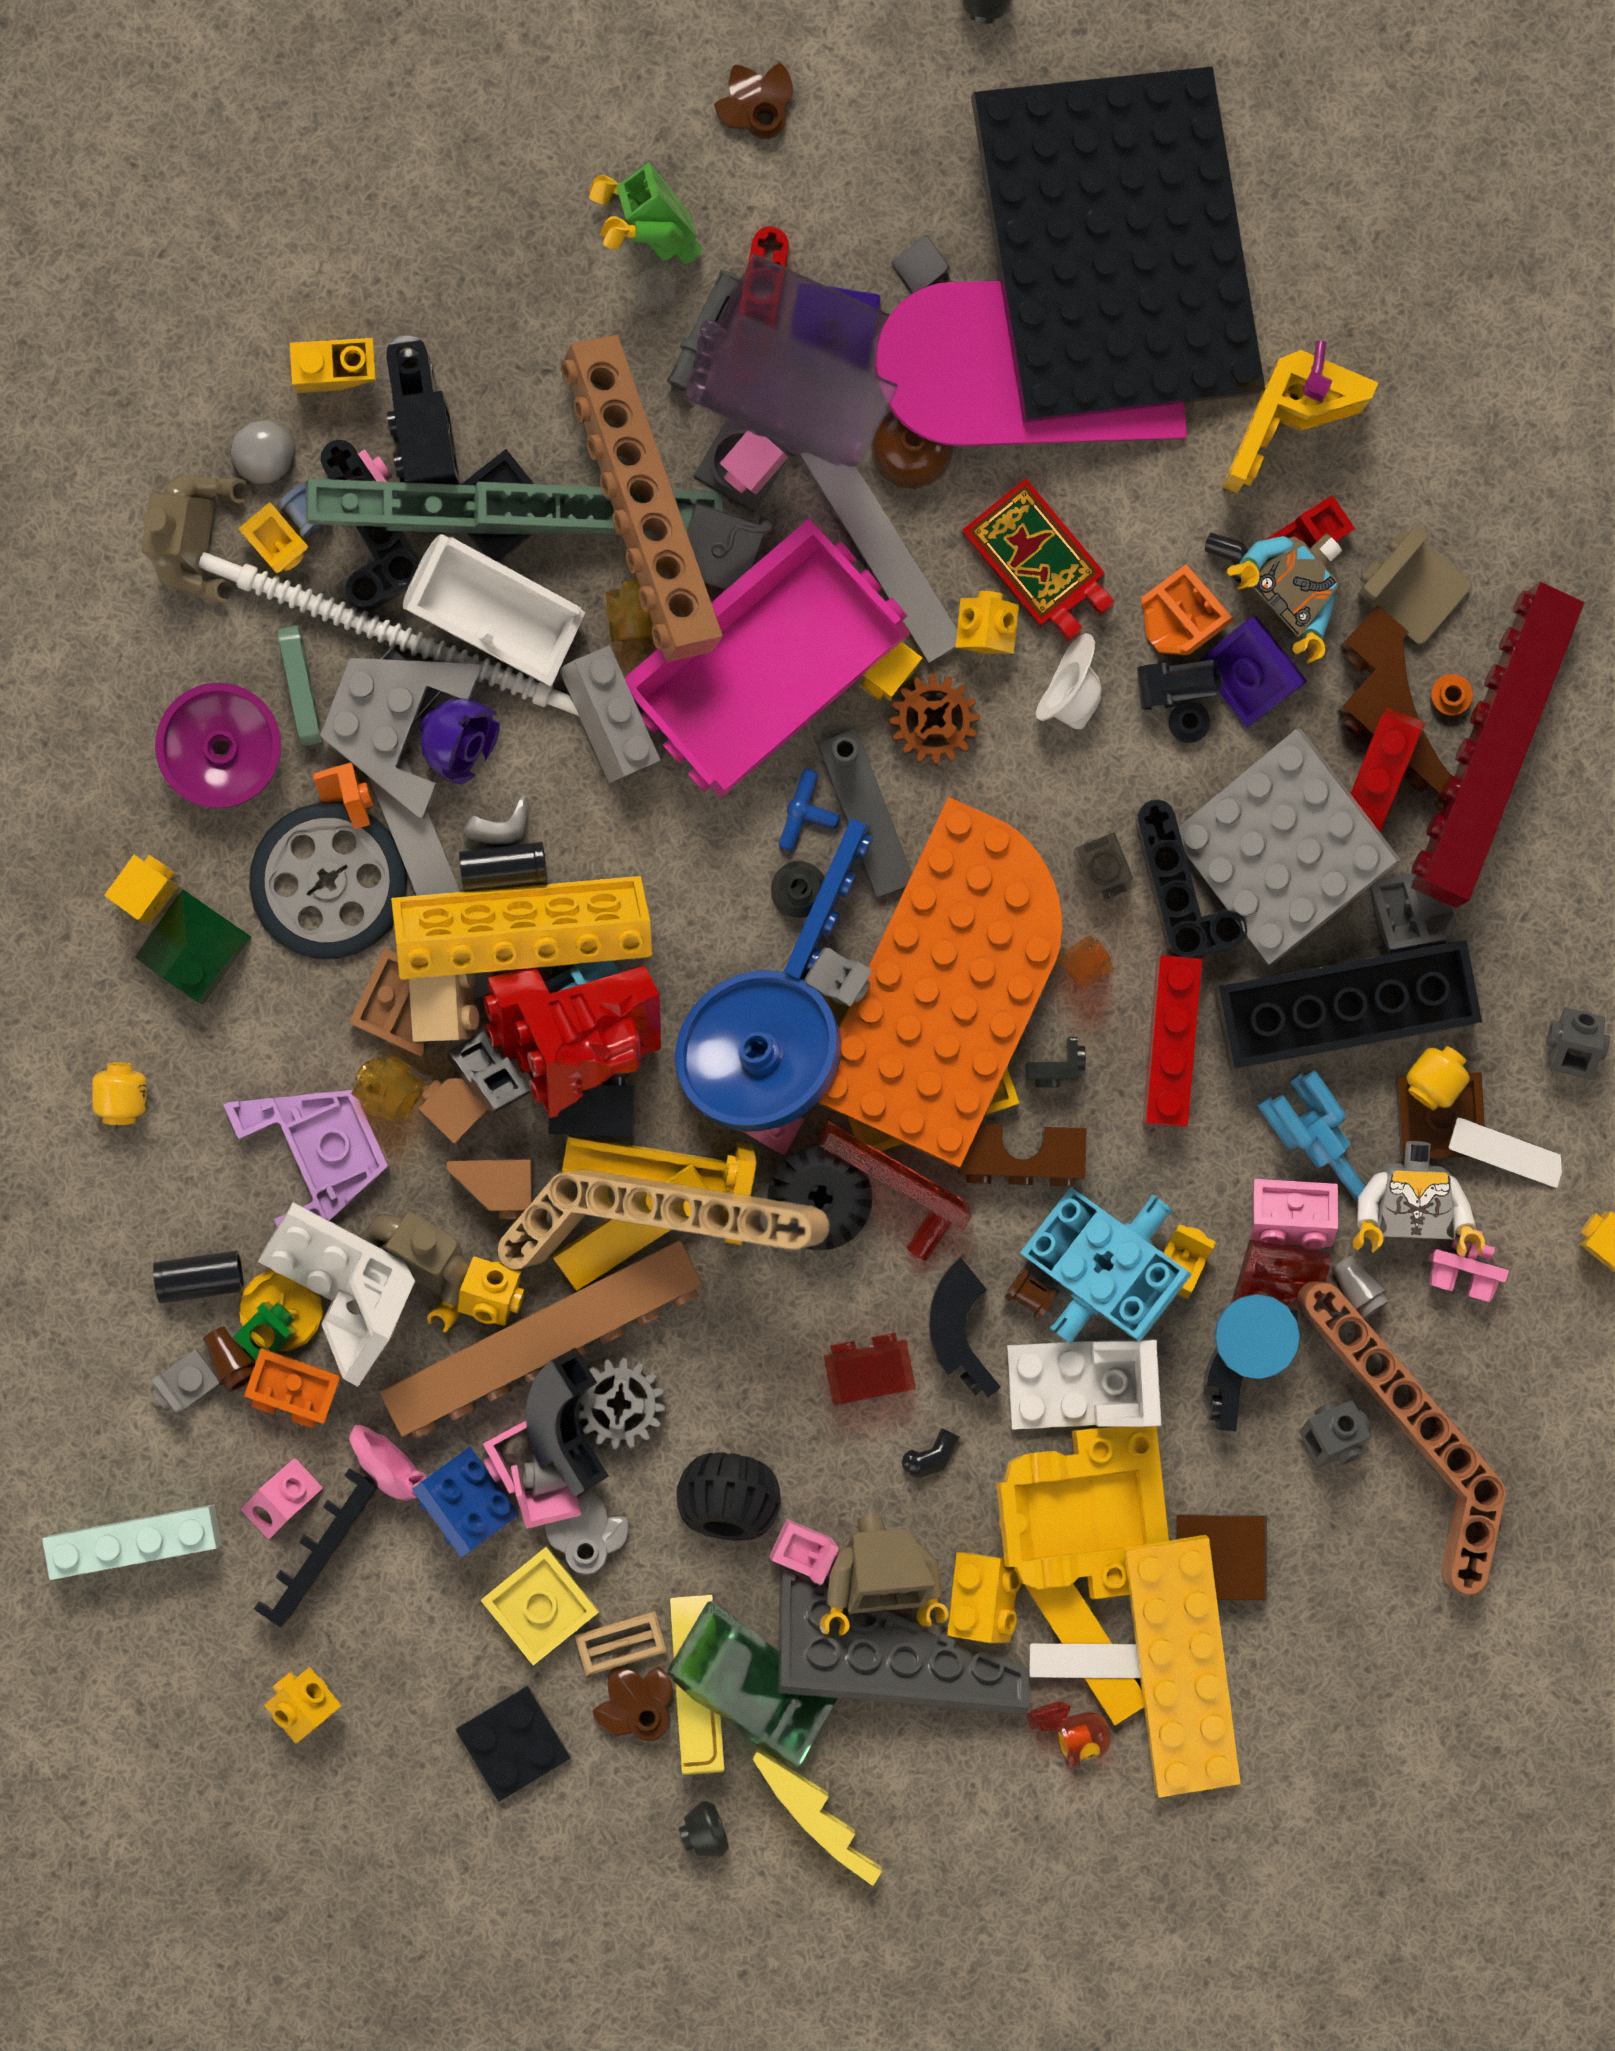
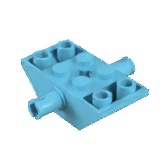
(1106, 1265)

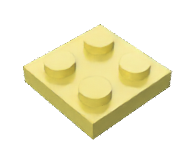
(540, 1605)

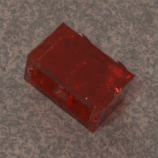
(869, 1370)

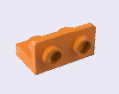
(292, 1387)

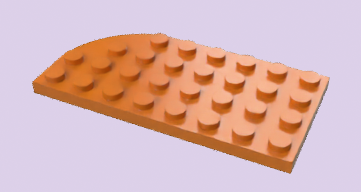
(950, 987)

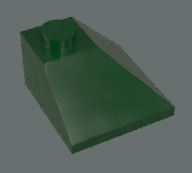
(192, 947)

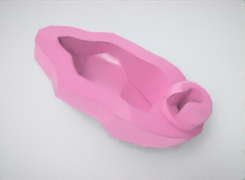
(385, 1463)

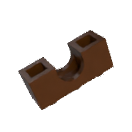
(1059, 1158)

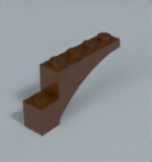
(1380, 650)

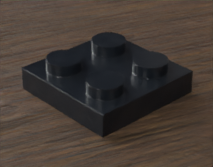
(513, 1743)

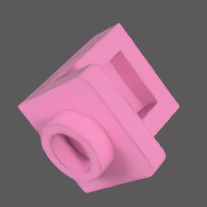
(805, 1551)

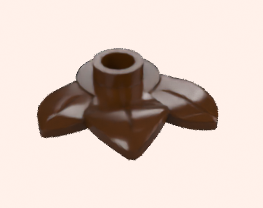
(756, 95)
(631, 1699)

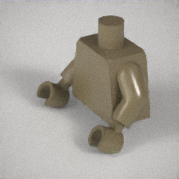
(180, 531)

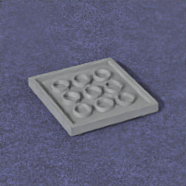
(1286, 846)

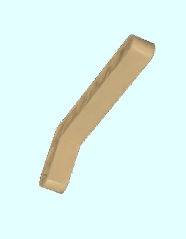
(666, 1213)

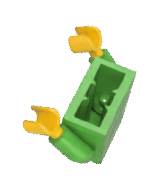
(653, 215)

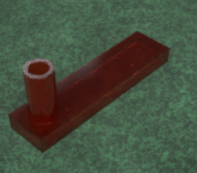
(943, 1205)

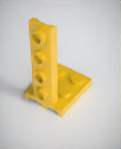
(726, 1176)

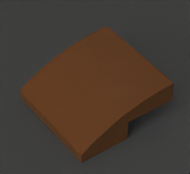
(1236, 1549)

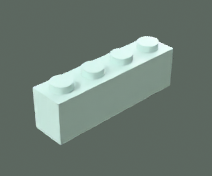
(132, 1542)

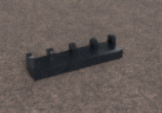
(321, 1551)

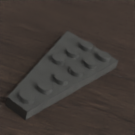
(886, 1659)

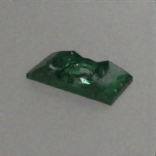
(737, 1678)

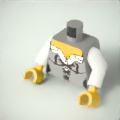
(1415, 1203)

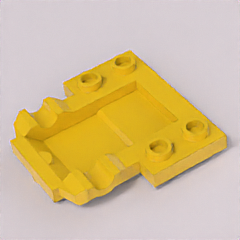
(1081, 1509)

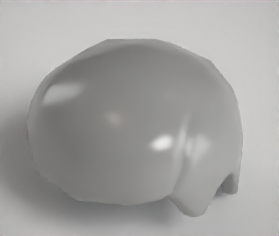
(262, 451)

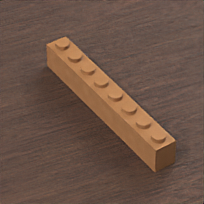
(541, 1337)

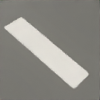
(1506, 1152)
(1084, 1661)

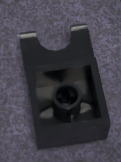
(419, 417)

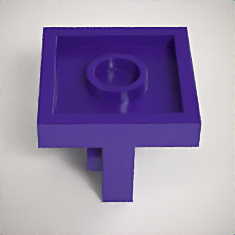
(1254, 671)

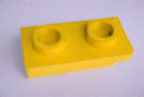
(983, 1599)

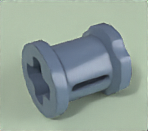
(295, 506)

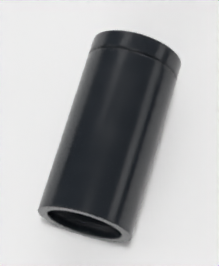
(503, 867)
(198, 1276)

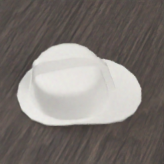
(1074, 688)

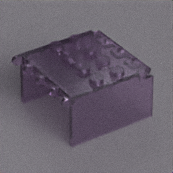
(794, 364)

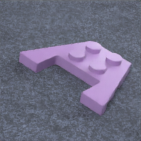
(327, 1138)

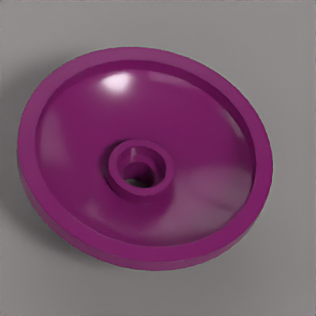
(197, 724)

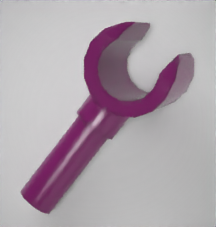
(1316, 384)

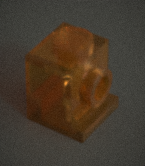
(1086, 962)

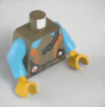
(1293, 586)

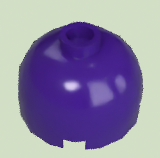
(456, 736)

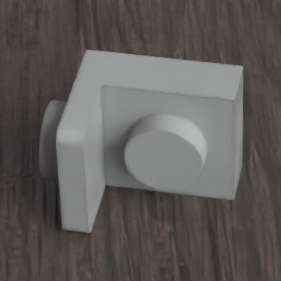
(184, 1382)

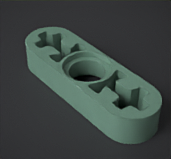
(298, 682)

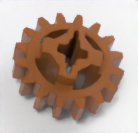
(947, 733)

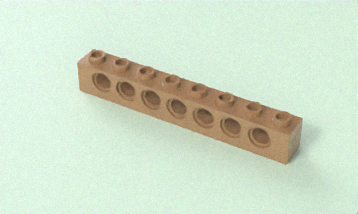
(605, 362)

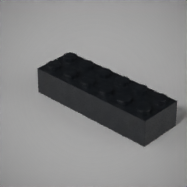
(1348, 1004)

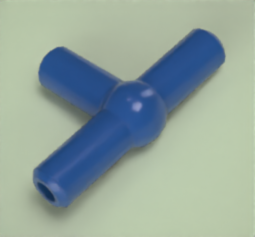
(800, 810)

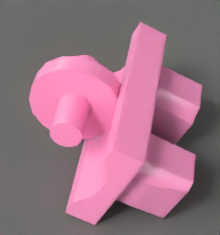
(1484, 1277)

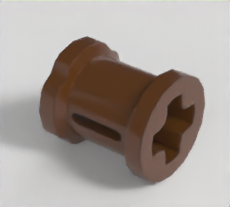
(1031, 1293)

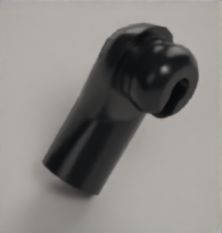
(931, 1460)

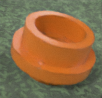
(1440, 701)

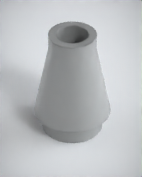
(1360, 1287)

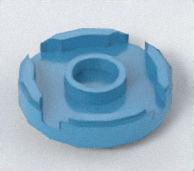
(1257, 1336)

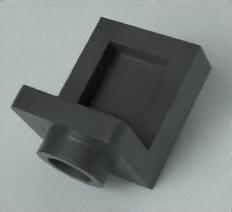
(1050, 1073)

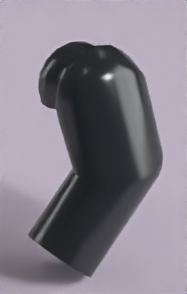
(1226, 548)

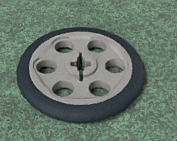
(281, 914)

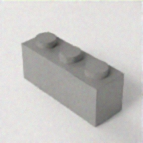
(609, 714)

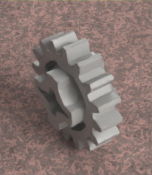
(639, 1404)

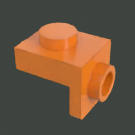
(343, 784)

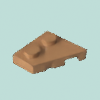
(386, 1006)

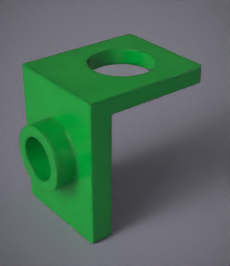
(273, 1316)

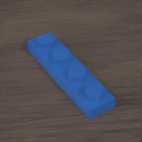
(837, 883)

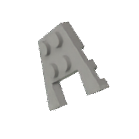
(377, 712)

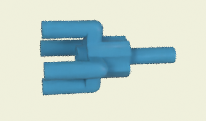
(1314, 1130)

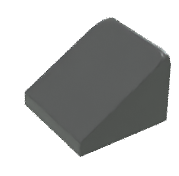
(921, 265)

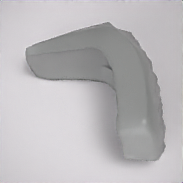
(499, 833)

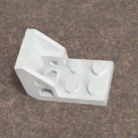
(351, 1276)
(1084, 1384)

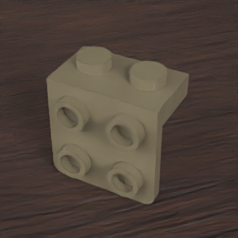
(1414, 585)

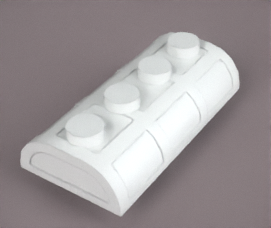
(493, 608)

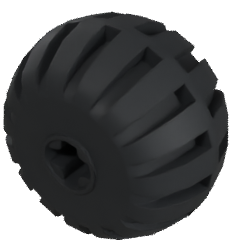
(847, 1185)
(728, 1496)

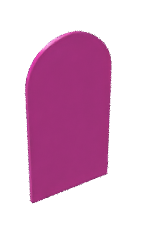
(960, 384)

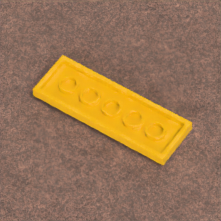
(1182, 1665)

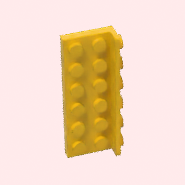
(521, 927)

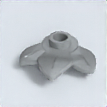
(588, 1529)

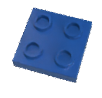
(465, 1502)

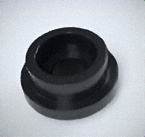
(1189, 735)

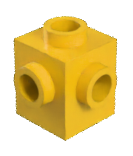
(987, 624)
(490, 1292)
(301, 1703)

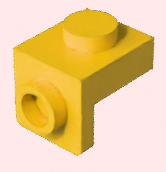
(274, 539)
(1190, 1250)

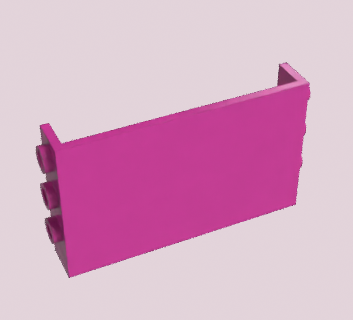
(790, 645)

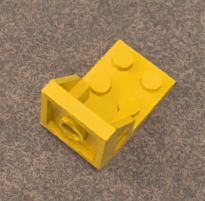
(1346, 397)

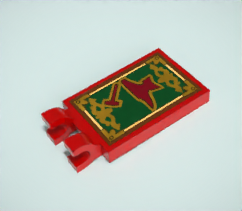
(1038, 559)

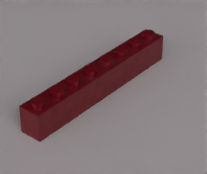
(1496, 745)

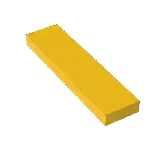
(616, 1239)
(1077, 1625)

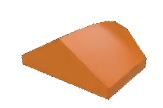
(1182, 614)

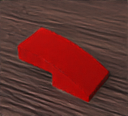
(1316, 522)

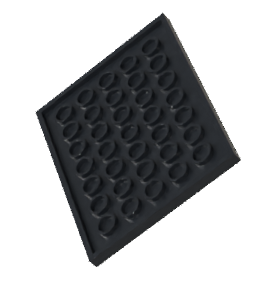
(1117, 243)

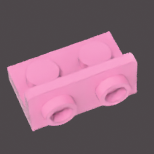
(1294, 1213)

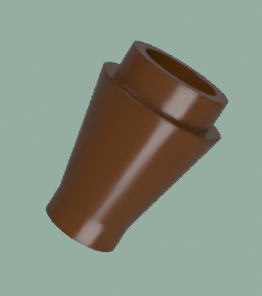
(229, 1360)

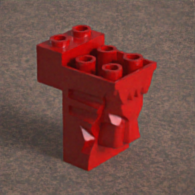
(575, 1034)

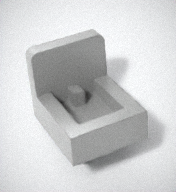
(839, 978)

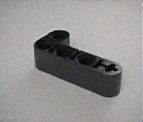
(384, 554)
(1180, 879)

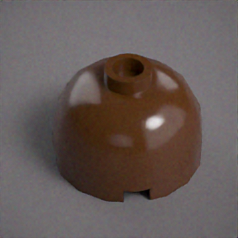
(907, 457)

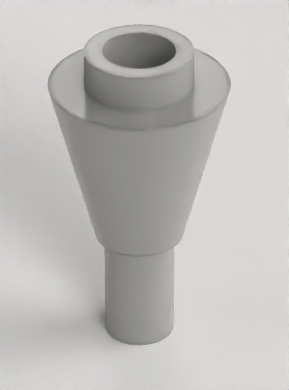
(541, 1479)

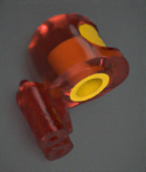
(1078, 1735)

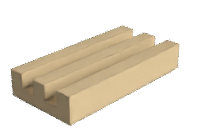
(586, 1653)

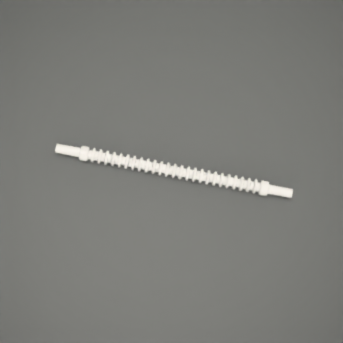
(249, 578)

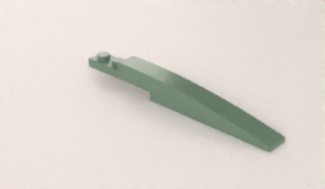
(477, 508)

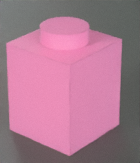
(752, 462)

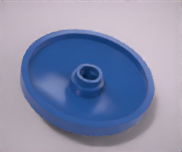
(758, 1051)

